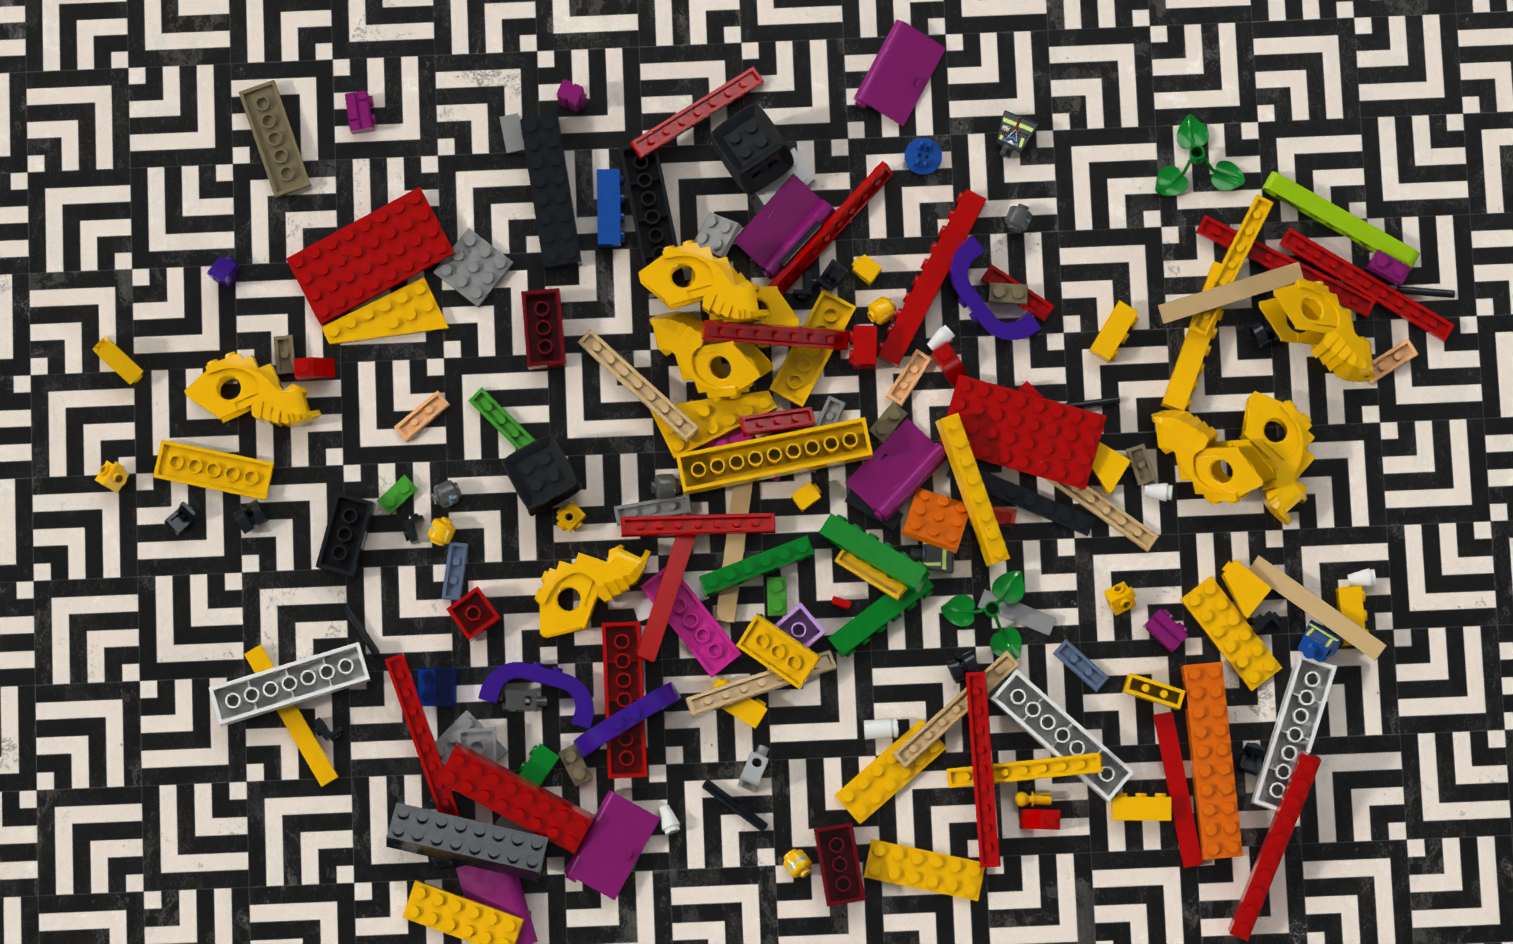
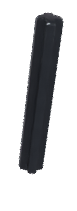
(734, 805)

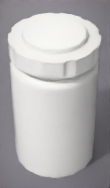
(881, 728)

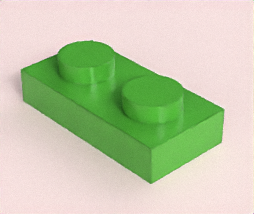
(397, 495)
(776, 596)

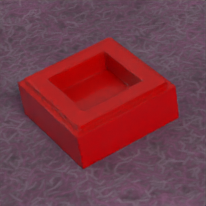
(842, 603)

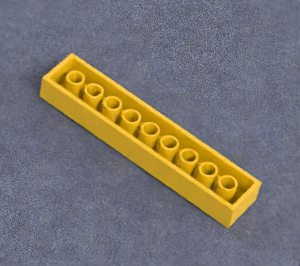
(774, 456)

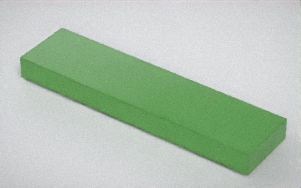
(500, 419)

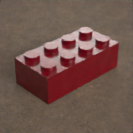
(544, 329)
(839, 864)

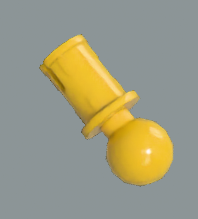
(1022, 799)

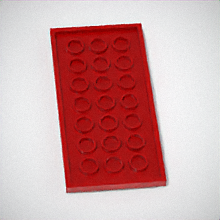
(370, 256)
(1027, 431)

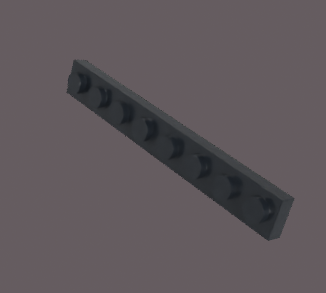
(1034, 503)

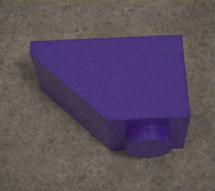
(224, 271)

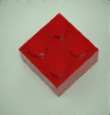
(864, 347)
(474, 614)

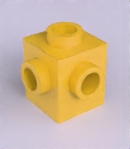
(112, 476)
(571, 510)
(1120, 598)

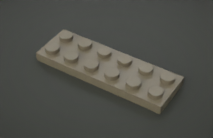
(274, 139)

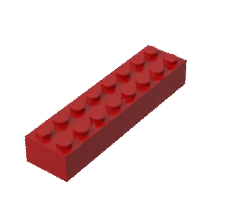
(622, 687)
(515, 797)

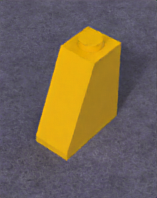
(118, 360)
(1108, 467)
(1244, 587)

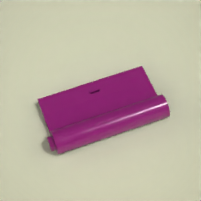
(892, 76)
(794, 213)
(896, 470)
(603, 851)
(498, 892)

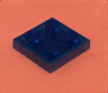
(437, 686)

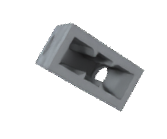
(752, 775)

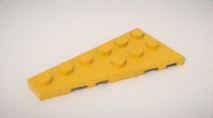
(396, 314)
(714, 418)

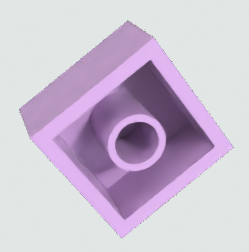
(801, 626)

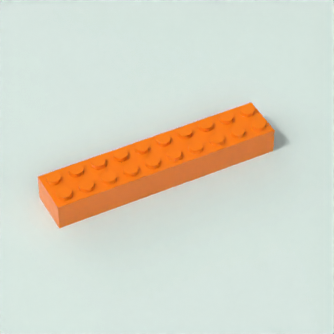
(1211, 761)

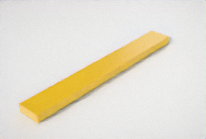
(1234, 259)
(297, 726)
(1031, 769)

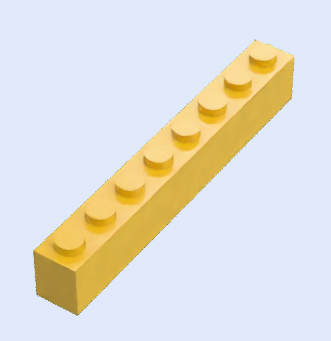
(1190, 360)
(972, 489)

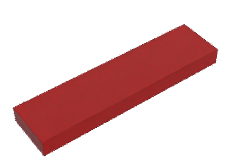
(1035, 304)
(777, 421)

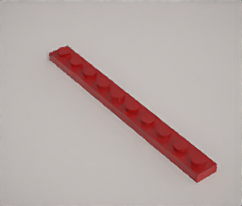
(831, 229)
(1273, 259)
(1366, 284)
(421, 733)
(983, 769)

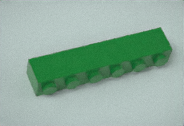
(875, 553)
(756, 566)
(874, 619)

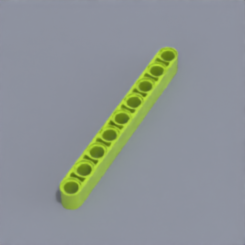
(1338, 219)

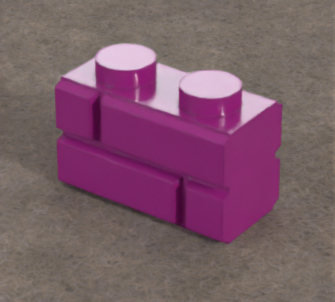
(571, 96)
(360, 112)
(1388, 268)
(1166, 630)

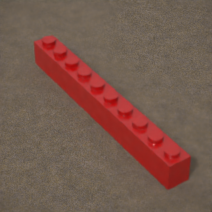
(931, 279)
(1274, 845)

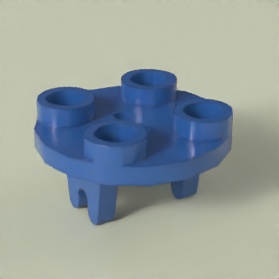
(921, 165)

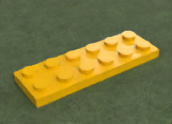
(803, 364)
(213, 470)
(1231, 633)
(884, 777)
(924, 870)
(461, 916)

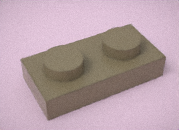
(1008, 293)
(284, 354)
(887, 422)
(1141, 464)
(575, 765)

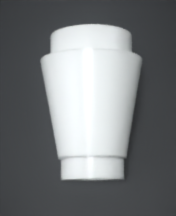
(941, 336)
(1159, 491)
(1362, 578)
(668, 820)

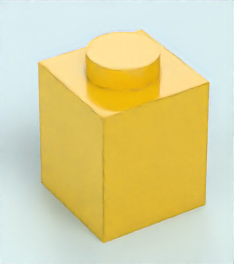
(866, 269)
(806, 496)

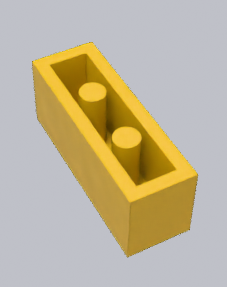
(1114, 332)
(1350, 604)
(1153, 691)
(747, 710)
(1141, 807)

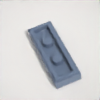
(455, 571)
(1080, 665)

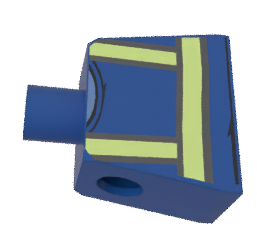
(1319, 642)

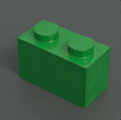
(539, 765)

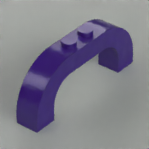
(969, 298)
(553, 677)
(626, 718)

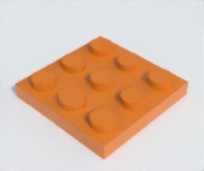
(936, 520)

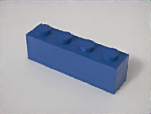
(609, 208)

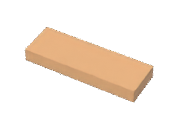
(1393, 359)
(908, 377)
(422, 416)

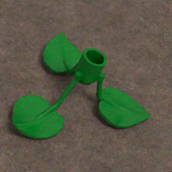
(1194, 135)
(1009, 588)

